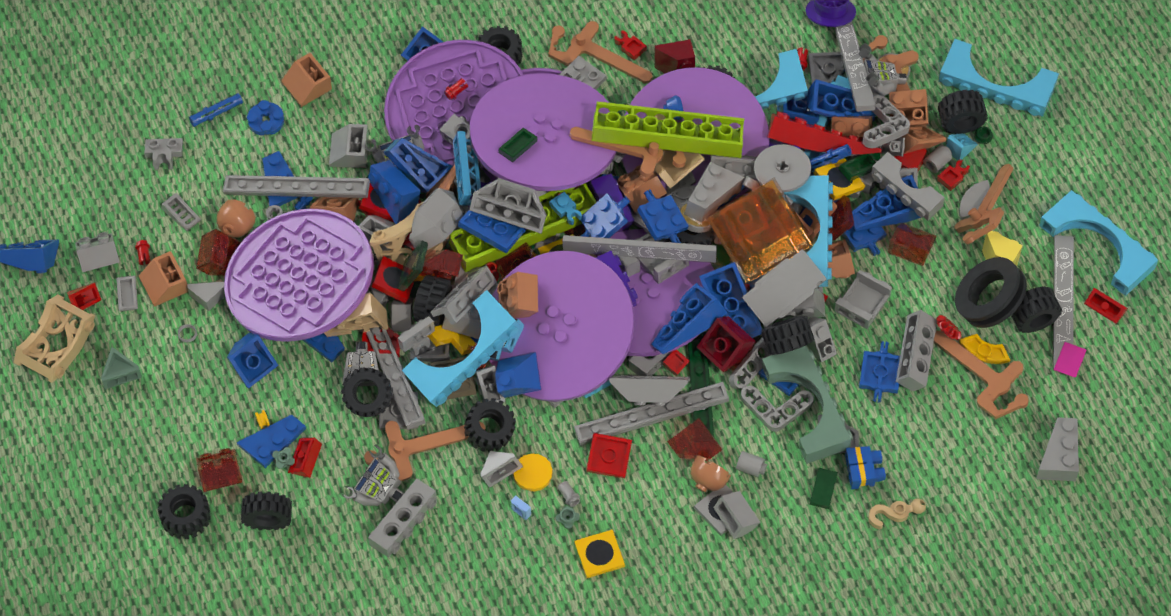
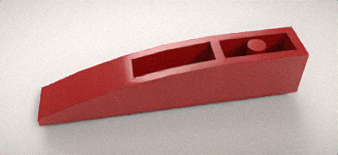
(812, 137)

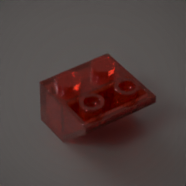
(216, 252)
(442, 264)
(219, 469)

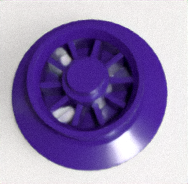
(831, 12)

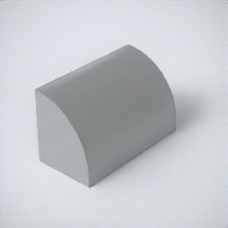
(736, 514)

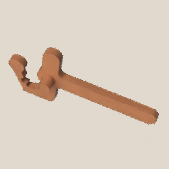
(582, 44)
(900, 60)
(650, 155)
(985, 213)
(997, 382)
(401, 449)

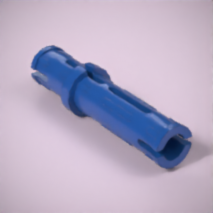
(196, 118)
(832, 156)

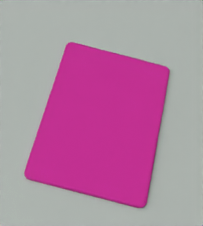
(1070, 359)

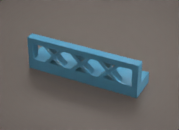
(462, 169)

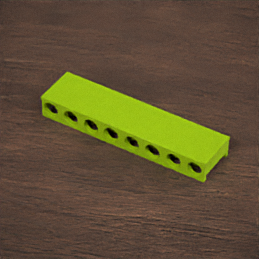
(668, 133)
(478, 252)

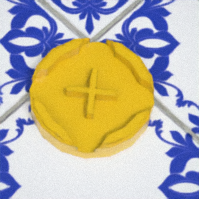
(535, 472)

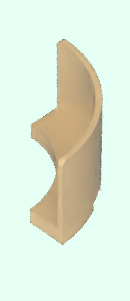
(668, 172)

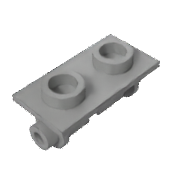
(894, 147)

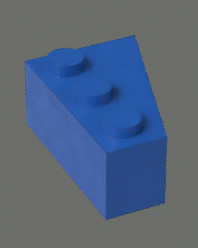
(416, 164)
(394, 190)

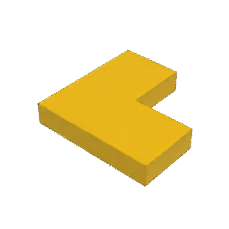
(459, 341)

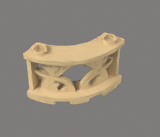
(396, 236)
(52, 313)

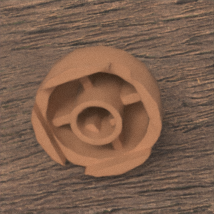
(235, 218)
(708, 475)

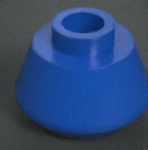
(674, 103)

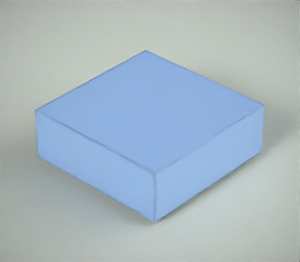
(520, 508)

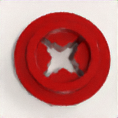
(948, 327)

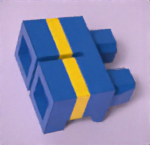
(861, 467)

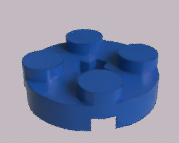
(265, 109)

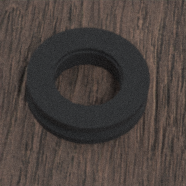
(1002, 305)

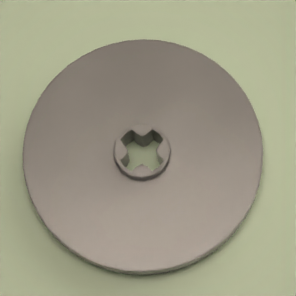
(796, 165)

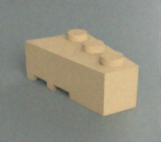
(367, 315)

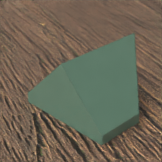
(119, 370)

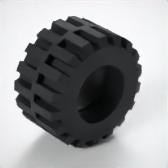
(506, 39)
(962, 111)
(429, 295)
(1037, 310)
(787, 335)
(350, 392)
(492, 410)
(184, 525)

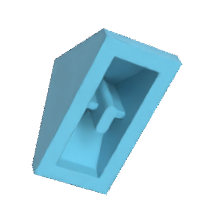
(960, 145)

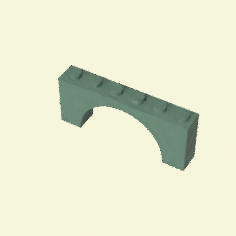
(799, 368)

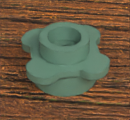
(280, 463)
(567, 511)

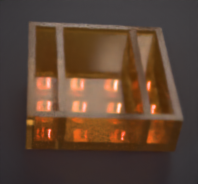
(760, 230)

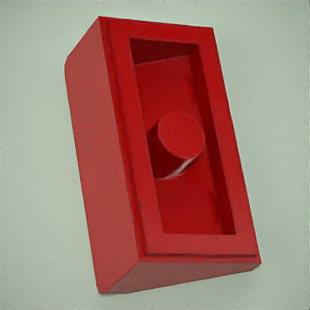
(1105, 305)
(305, 457)

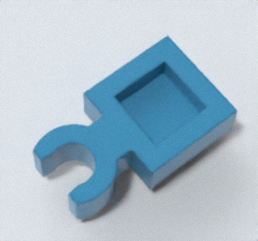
(563, 206)

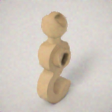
(897, 512)

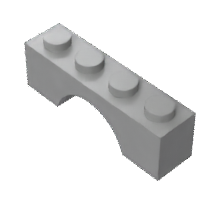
(924, 201)

